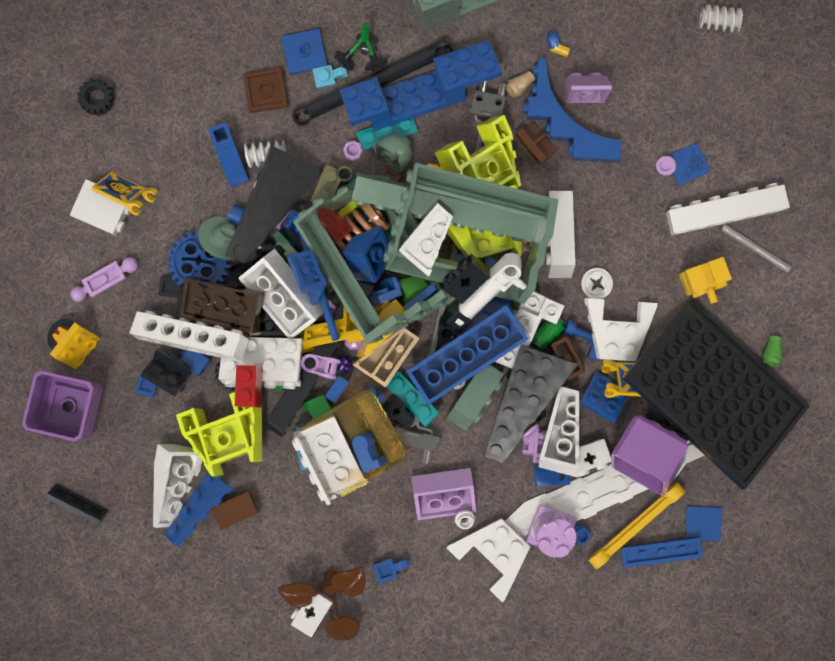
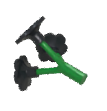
(366, 44)

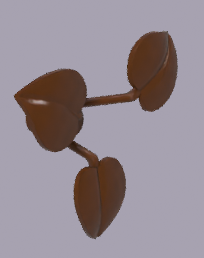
(349, 582)

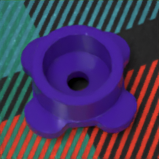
(345, 364)

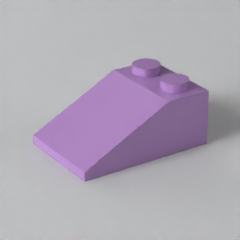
(587, 89)

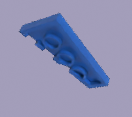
(201, 501)

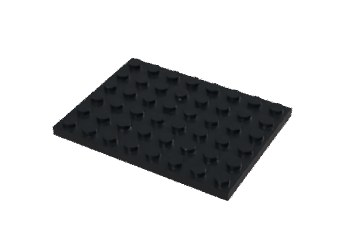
(716, 393)

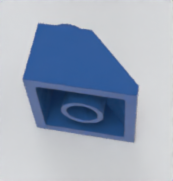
(366, 254)

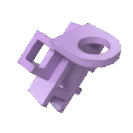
(532, 445)

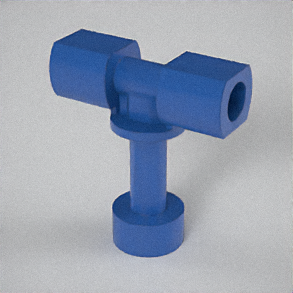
(570, 328)

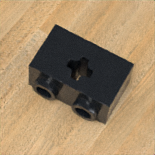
(466, 278)

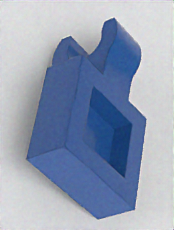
(387, 569)

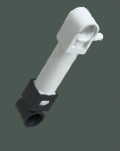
(460, 316)

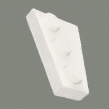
(425, 241)

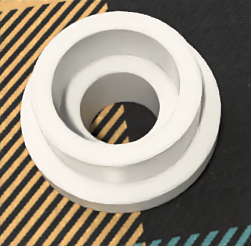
(467, 523)

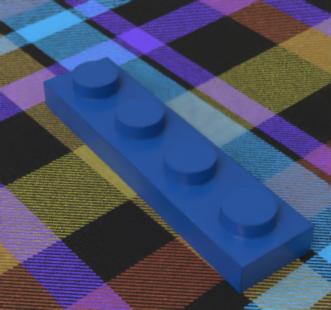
(661, 551)

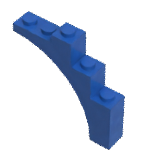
(544, 106)

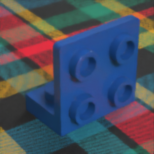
(308, 274)

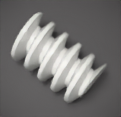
(723, 17)
(258, 154)

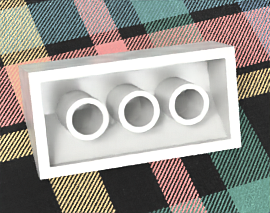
(282, 296)

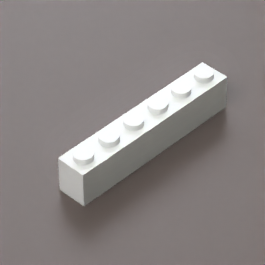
(728, 209)

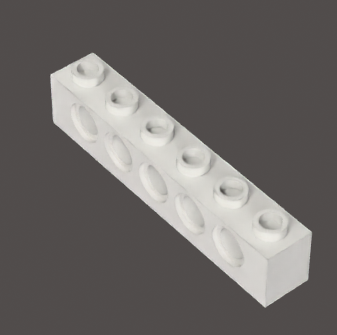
(144, 330)

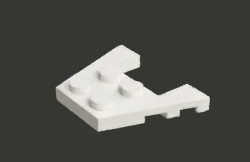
(618, 338)
(501, 547)

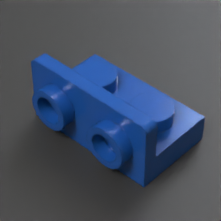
(389, 289)

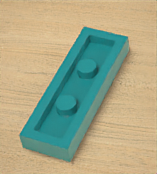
(369, 137)
(413, 400)

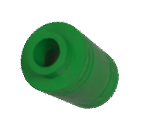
(547, 334)

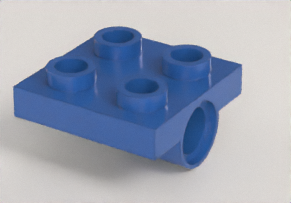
(596, 401)

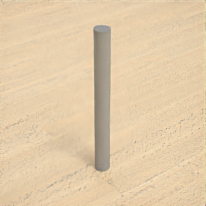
(756, 248)

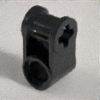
(398, 412)

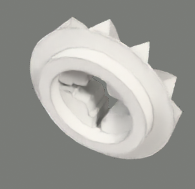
(606, 282)

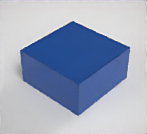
(336, 389)

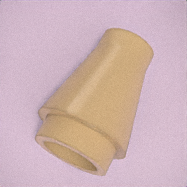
(519, 84)

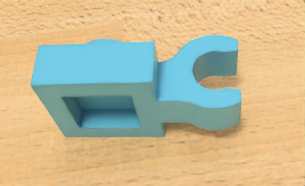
(326, 76)

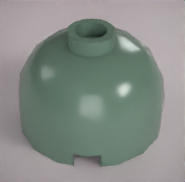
(394, 150)

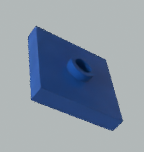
(304, 51)

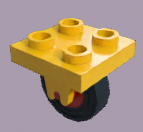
(70, 342)

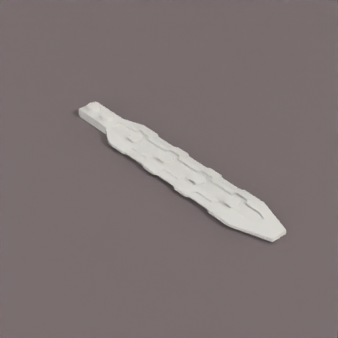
(586, 495)

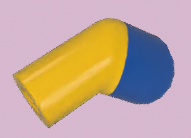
(554, 44)

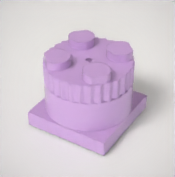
(552, 531)

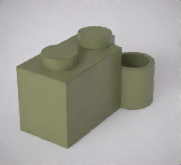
(330, 182)

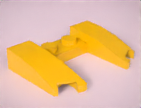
(319, 334)

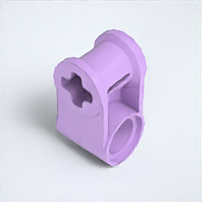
(322, 366)

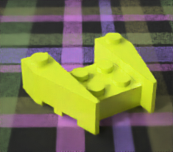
(491, 162)
(482, 244)
(225, 437)

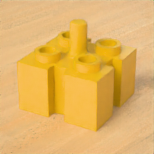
(706, 279)

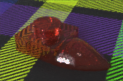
(334, 223)

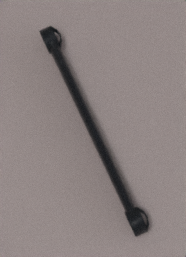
(384, 77)

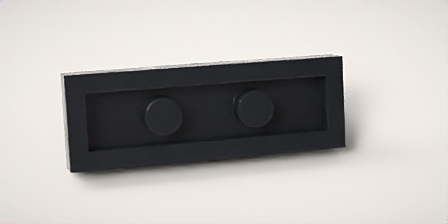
(76, 505)

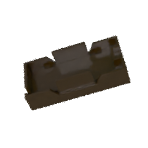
(221, 304)

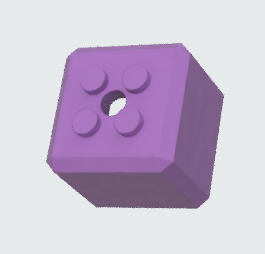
(46, 409)
(649, 454)

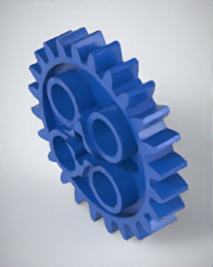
(178, 264)

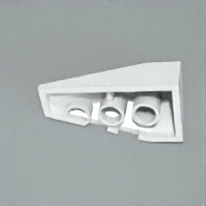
(172, 474)

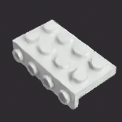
(277, 357)
(327, 457)

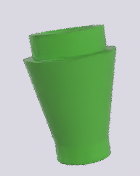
(772, 354)

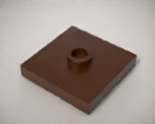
(265, 90)

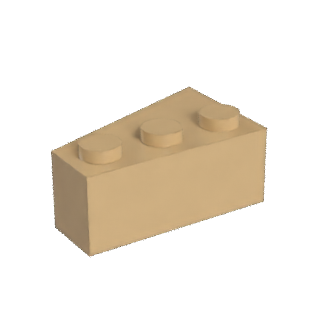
(387, 357)

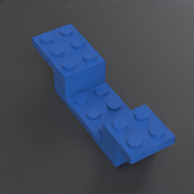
(423, 93)

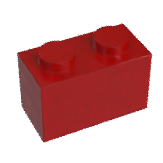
(248, 386)

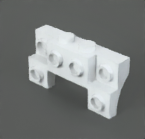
(530, 315)

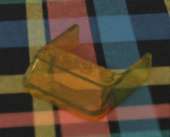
(365, 414)

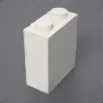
(99, 210)

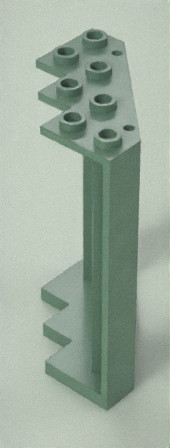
(482, 193)
(343, 279)

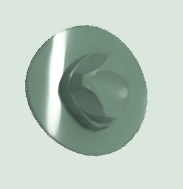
(216, 236)

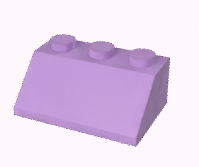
(443, 493)

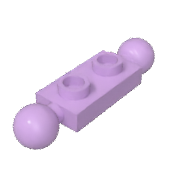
(104, 279)

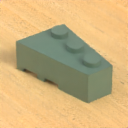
(475, 397)

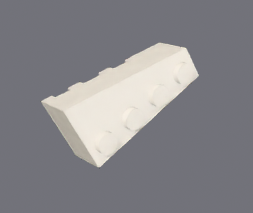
(562, 244)
(561, 442)

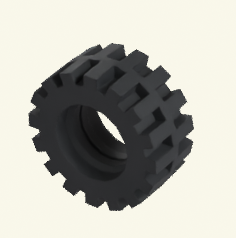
(93, 85)

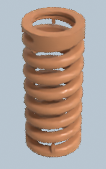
(375, 216)

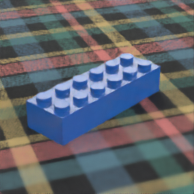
(468, 354)

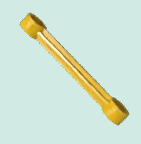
(603, 554)

